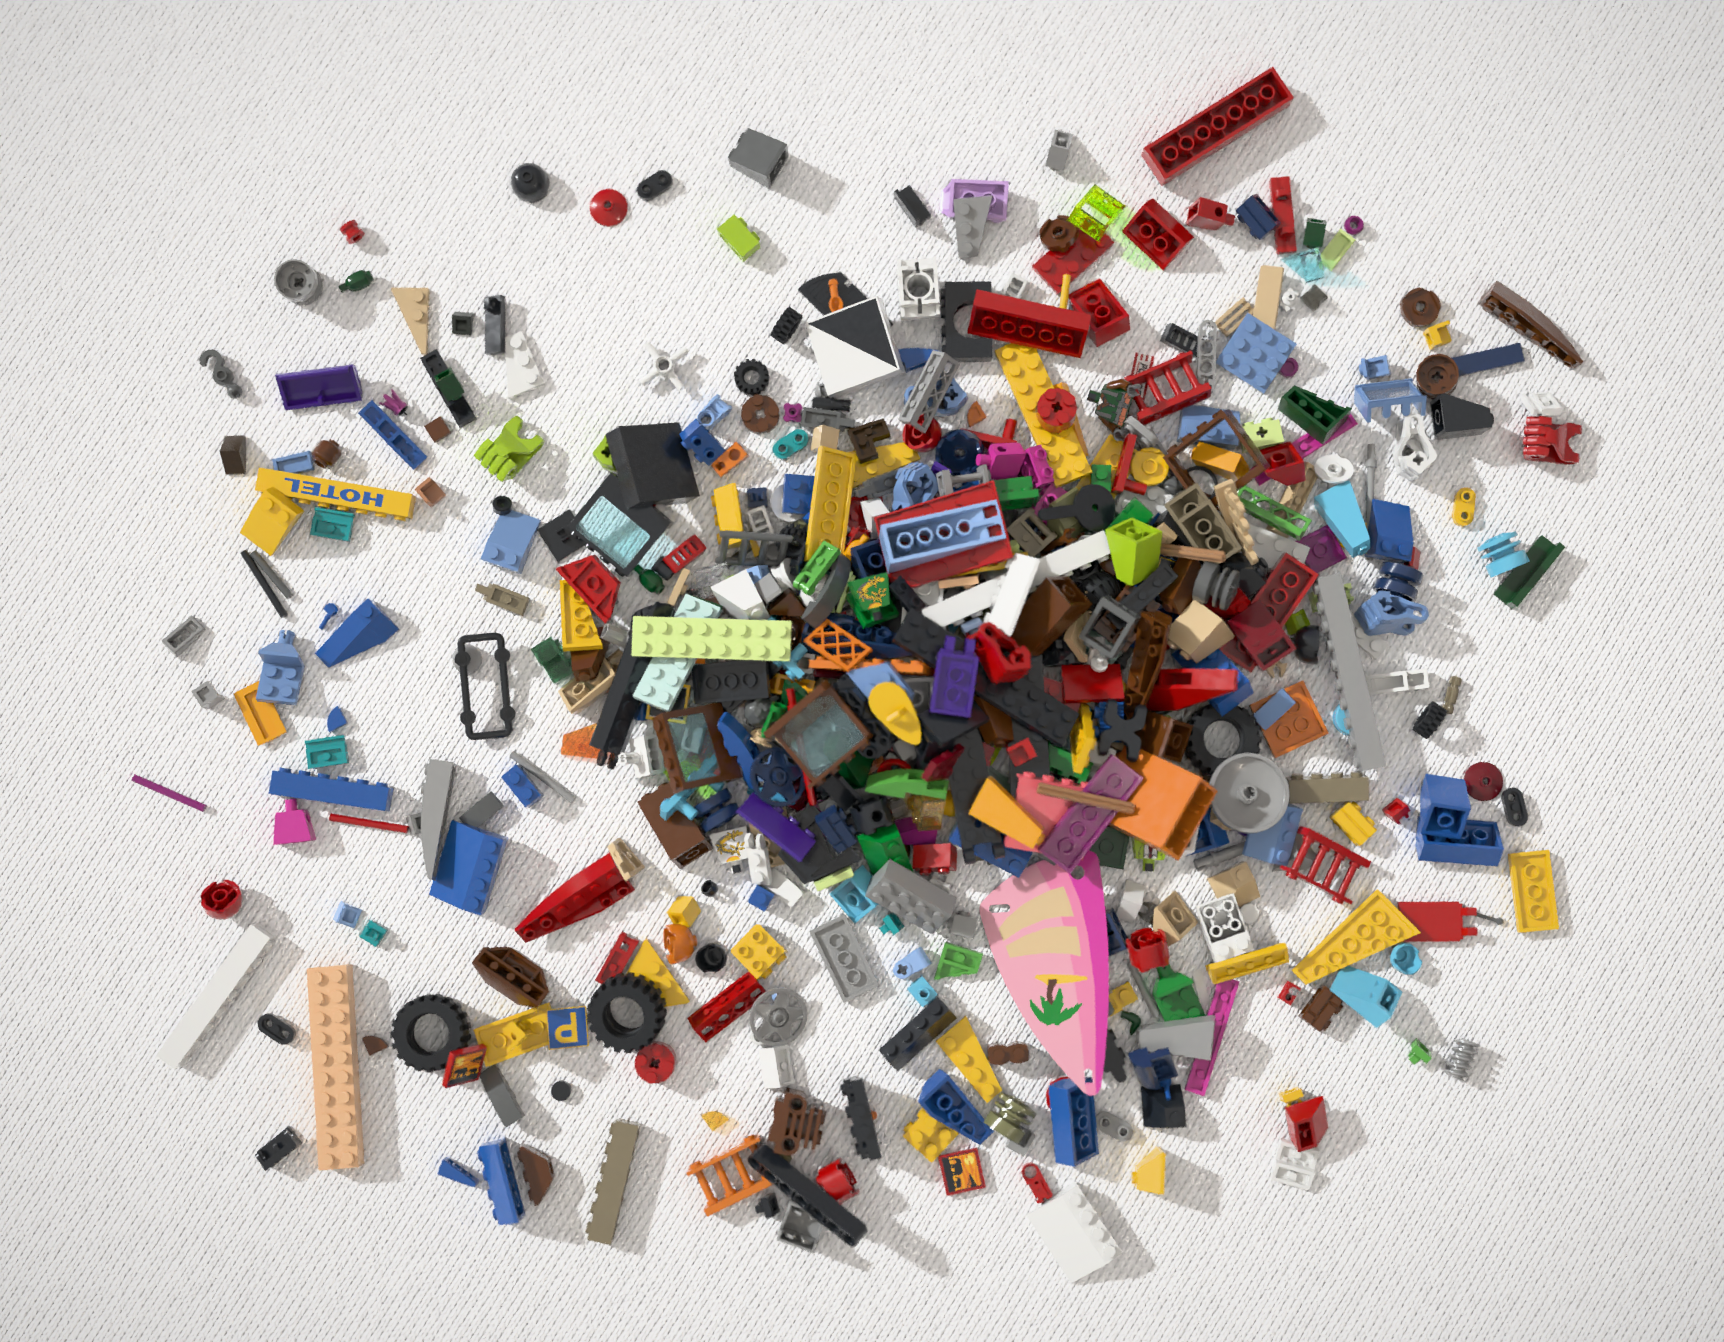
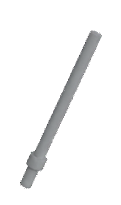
(1370, 464)

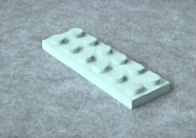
(668, 674)

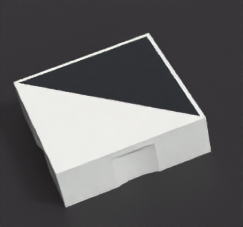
(854, 347)

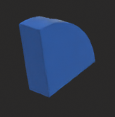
(336, 719)

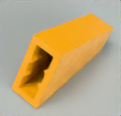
(1003, 812)

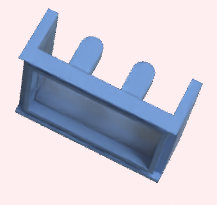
(1387, 394)

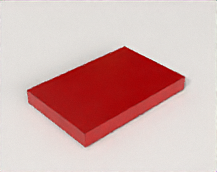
(1085, 685)

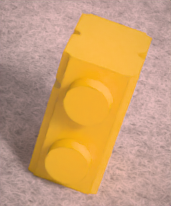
(1353, 823)

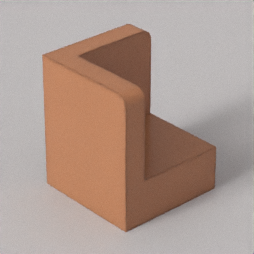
(430, 492)

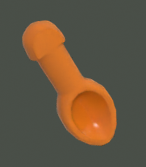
(835, 301)

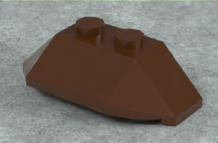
(512, 975)

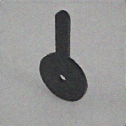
(1082, 508)

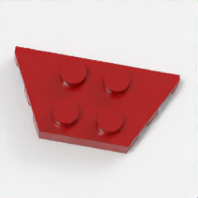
(593, 584)

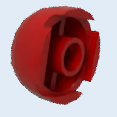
(921, 441)
(221, 899)

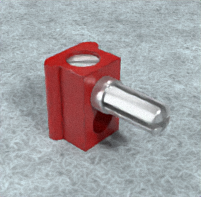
(1289, 988)

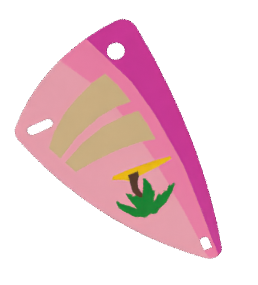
(1056, 960)

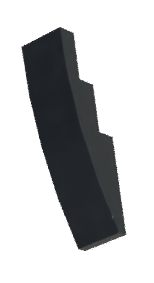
(459, 408)

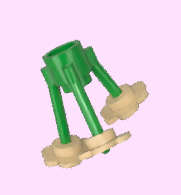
(776, 711)

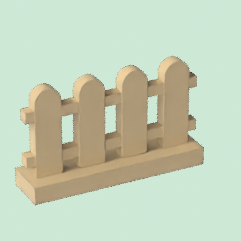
(1233, 512)

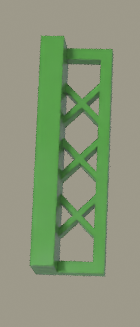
(1268, 516)

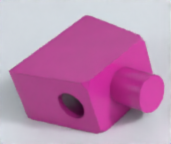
(1003, 460)
(293, 825)

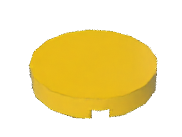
(1149, 466)

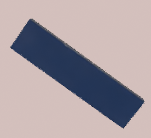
(1489, 359)

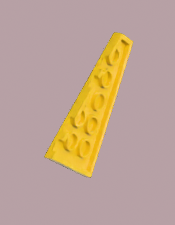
(1364, 932)

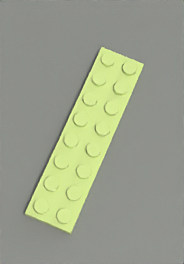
(711, 638)

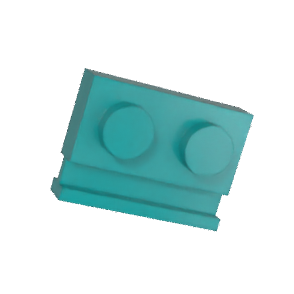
(332, 524)
(326, 752)

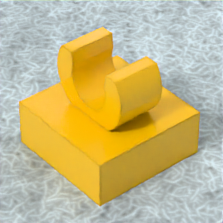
(1291, 1095)

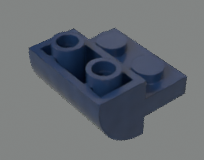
(1152, 1067)

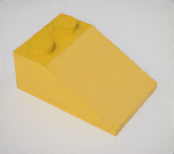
(271, 520)

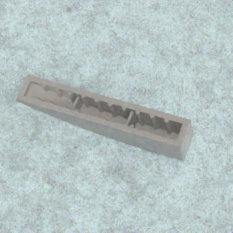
(434, 811)

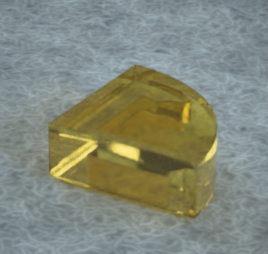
(714, 1119)

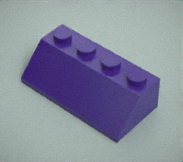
(777, 826)

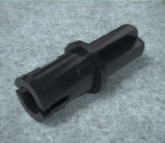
(831, 404)

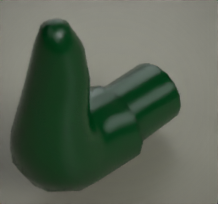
(1132, 1017)

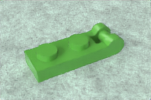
(816, 568)

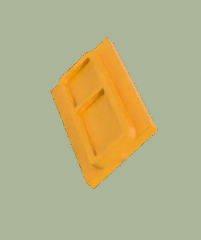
(260, 716)

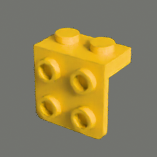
(759, 952)

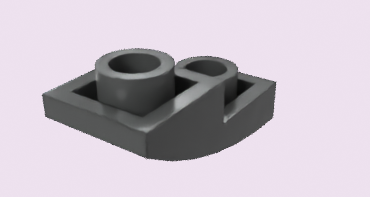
(482, 810)

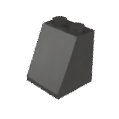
(759, 157)

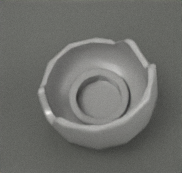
(476, 658)

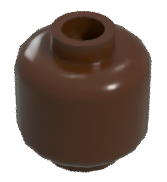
(326, 453)

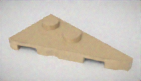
(415, 309)

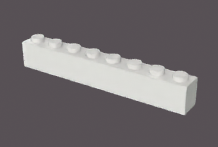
(215, 996)

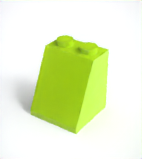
(1134, 550)

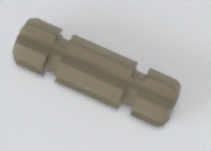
(1452, 694)

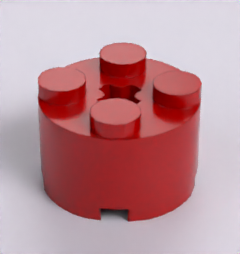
(1066, 406)
(1148, 949)
(655, 1074)
(838, 1181)

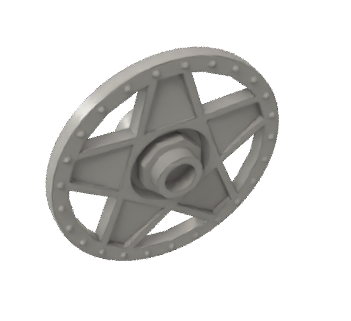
(778, 1017)

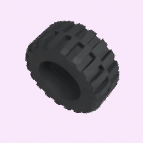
(1204, 717)
(613, 1033)
(404, 1036)

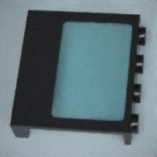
(618, 533)

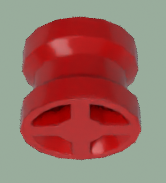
(352, 232)

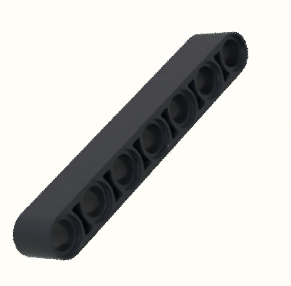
(807, 1195)

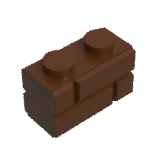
(1321, 1008)

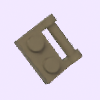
(1025, 535)

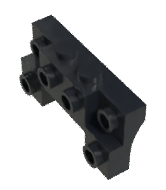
(862, 1119)

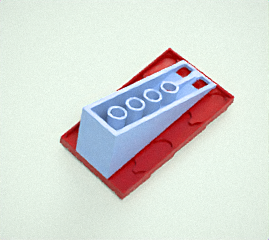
(944, 536)

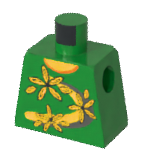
(871, 594)

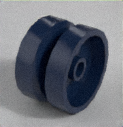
(1398, 580)
(715, 809)

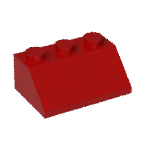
(1157, 233)

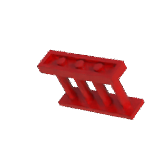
(1180, 400)
(1340, 854)

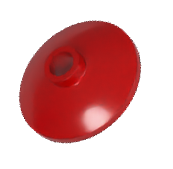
(608, 216)

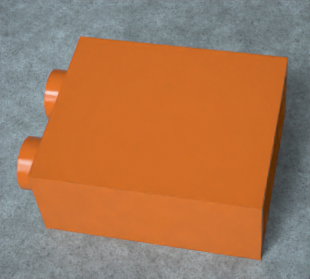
(1166, 803)

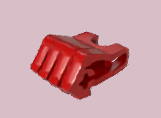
(1549, 441)
(995, 665)

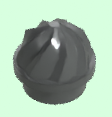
(1172, 485)

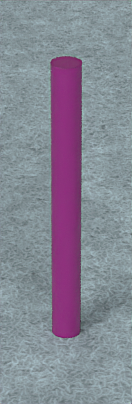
(169, 793)

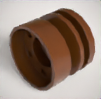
(1437, 365)

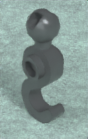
(221, 375)

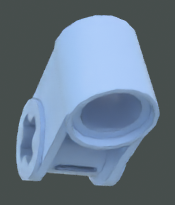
(716, 410)
(914, 961)

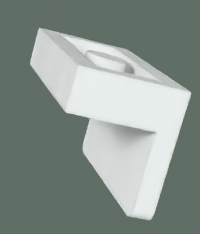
(776, 1067)

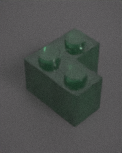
(553, 659)

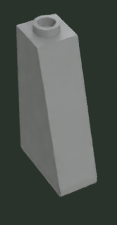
(1183, 1037)

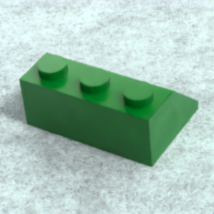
(882, 846)

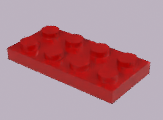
(1073, 262)

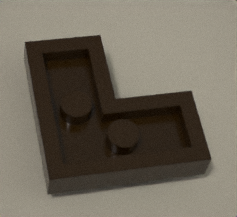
(864, 436)

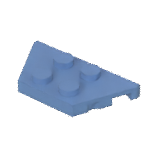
(870, 676)

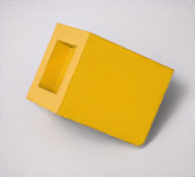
(1437, 335)
(684, 911)

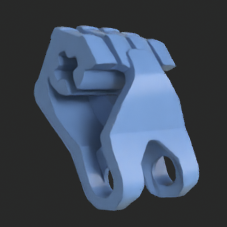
(951, 407)
(918, 476)
(1374, 618)

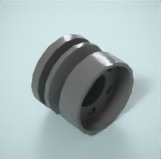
(1212, 584)

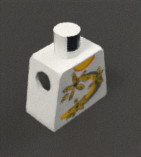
(731, 847)

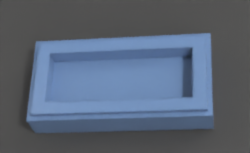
(295, 463)

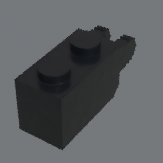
(1114, 1058)

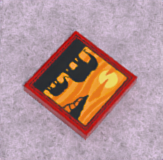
(464, 1065)
(961, 1171)

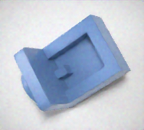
(1375, 367)

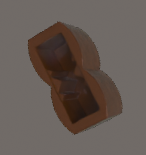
(1014, 1052)

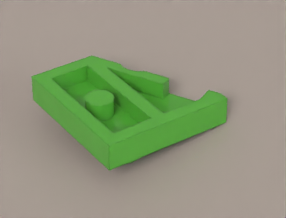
(957, 961)

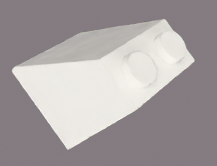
(740, 598)

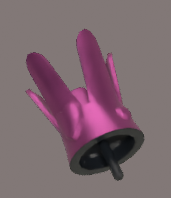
(395, 404)

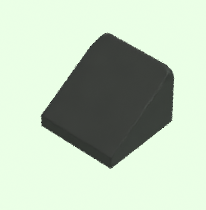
(462, 323)

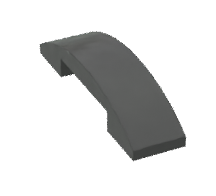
(830, 594)

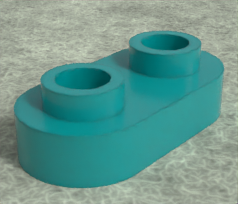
(792, 446)

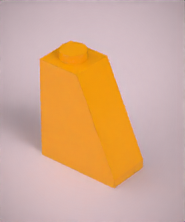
(1220, 461)

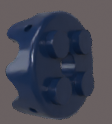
(959, 440)

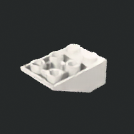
(1224, 928)

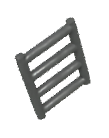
(745, 537)

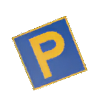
(567, 1027)

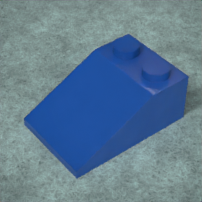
(1390, 532)

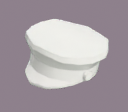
(783, 575)

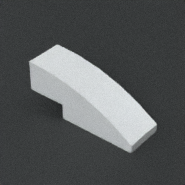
(1398, 681)

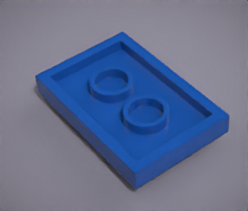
(797, 494)

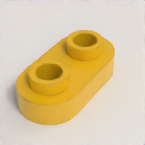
(1463, 506)

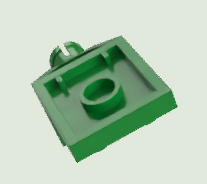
(1016, 493)
(1175, 995)

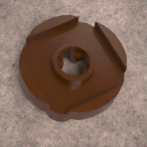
(1061, 242)
(1412, 315)
(758, 403)

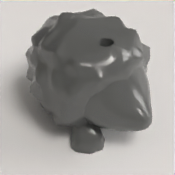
(758, 709)

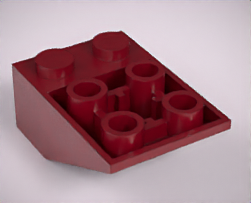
(1261, 635)

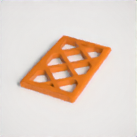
(819, 632)

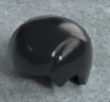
(711, 957)

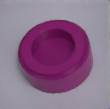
(1289, 368)

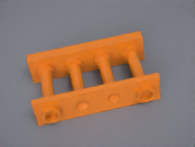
(731, 1195)

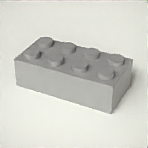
(911, 897)

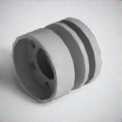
(289, 276)

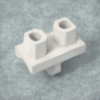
(1096, 661)

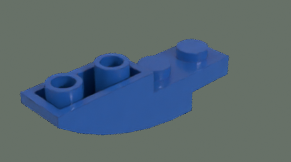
(738, 743)

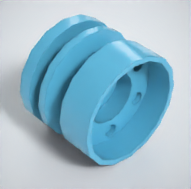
(1503, 554)

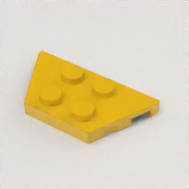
(650, 965)

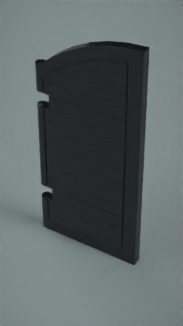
(818, 292)

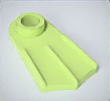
(843, 598)

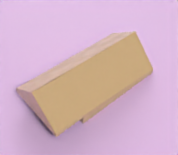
(582, 694)

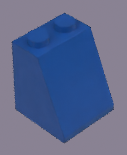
(1443, 806)

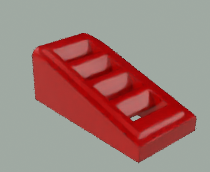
(694, 546)

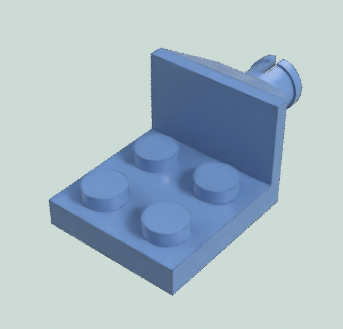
(280, 672)

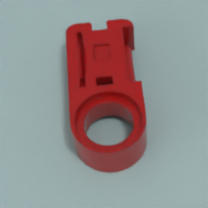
(1037, 1183)

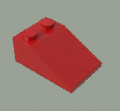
(1107, 314)

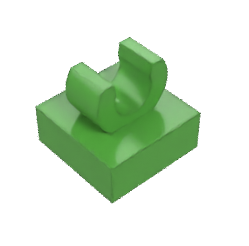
(1418, 1052)

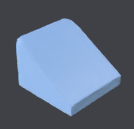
(347, 914)

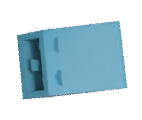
(1367, 994)

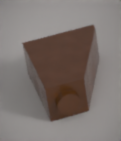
(1179, 593)
(588, 662)
(999, 728)

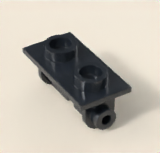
(902, 591)

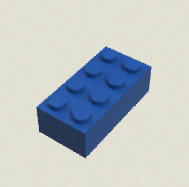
(1218, 660)

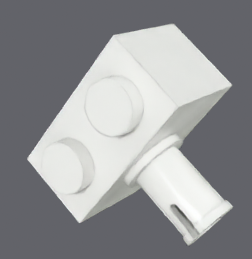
(644, 756)

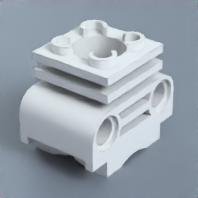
(918, 273)

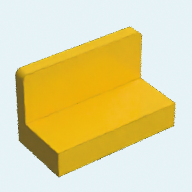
(520, 1030)

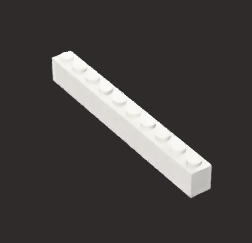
(1052, 565)

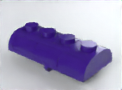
(319, 387)

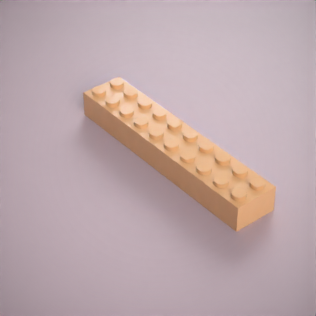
(335, 1067)

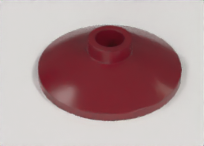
(1474, 781)

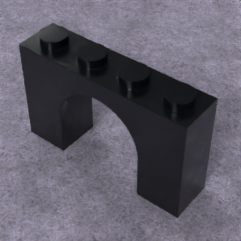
(960, 348)

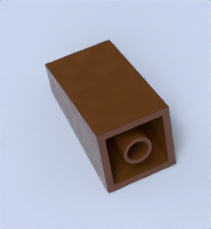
(1049, 613)
(678, 835)

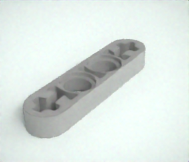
(1203, 357)

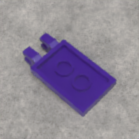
(954, 679)

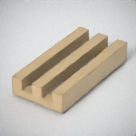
(1222, 327)

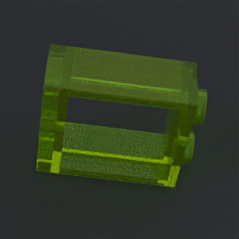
(1095, 198)

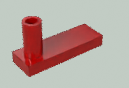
(1007, 437)
(1120, 482)

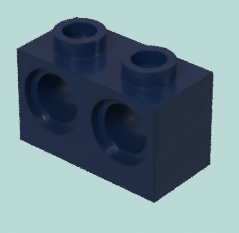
(1115, 933)

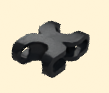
(1121, 730)

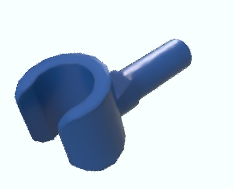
(331, 610)
(1166, 1084)

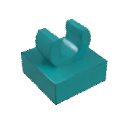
(892, 924)
(373, 933)

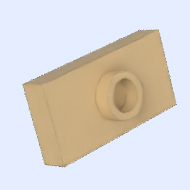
(679, 588)

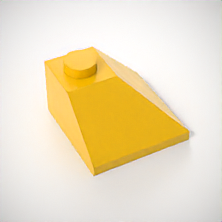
(1150, 1172)

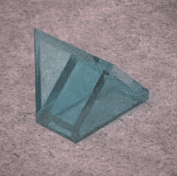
(1306, 264)

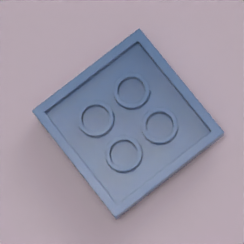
(1255, 353)

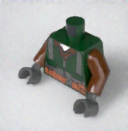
(1114, 404)

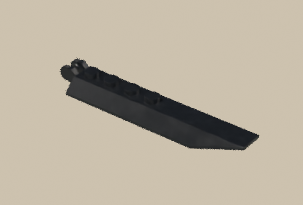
(620, 707)

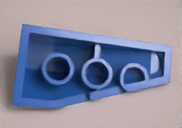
(358, 633)
(950, 1106)

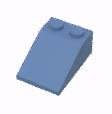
(511, 541)

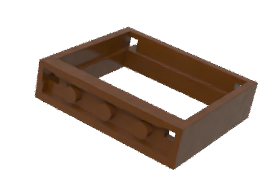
(1182, 474)

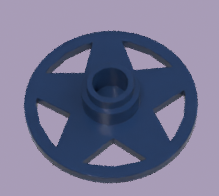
(776, 778)

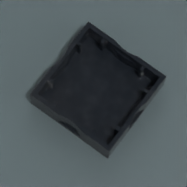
(652, 465)

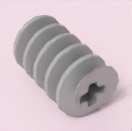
(1461, 1058)

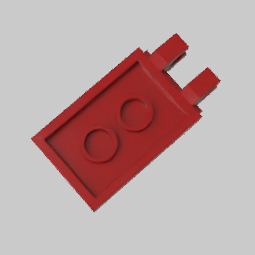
(1438, 920)

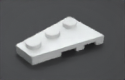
(520, 366)

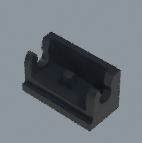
(278, 1148)

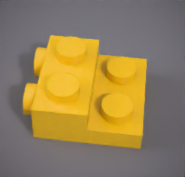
(928, 1135)

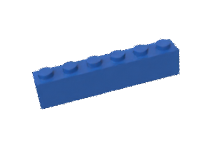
(331, 790)

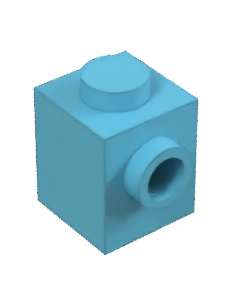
(922, 991)

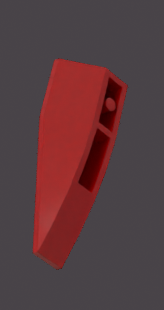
(1188, 687)
(577, 899)

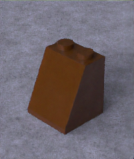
(1164, 736)

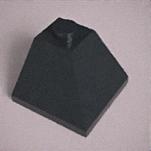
(1163, 1113)

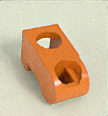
(729, 459)

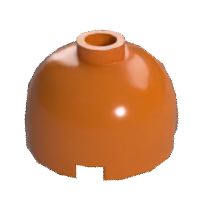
(679, 942)

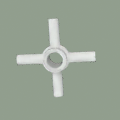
(664, 373)

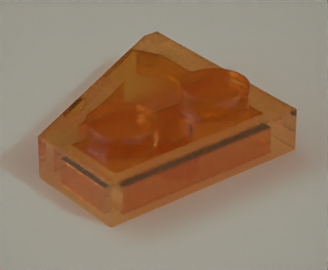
(578, 741)

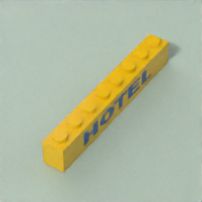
(338, 493)

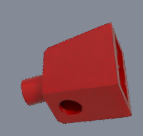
(1208, 214)

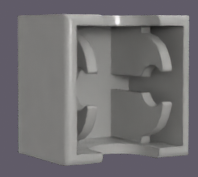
(799, 1228)

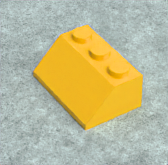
(728, 512)

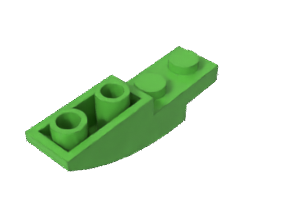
(903, 781)

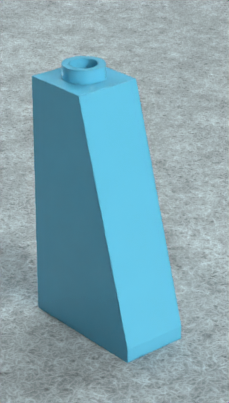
(1343, 516)

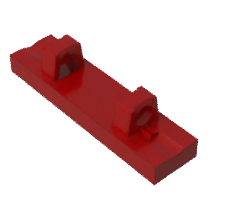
(1285, 233)

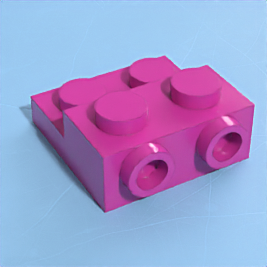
(1037, 467)

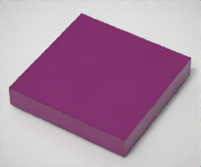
(1324, 549)

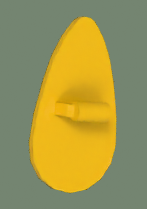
(895, 711)

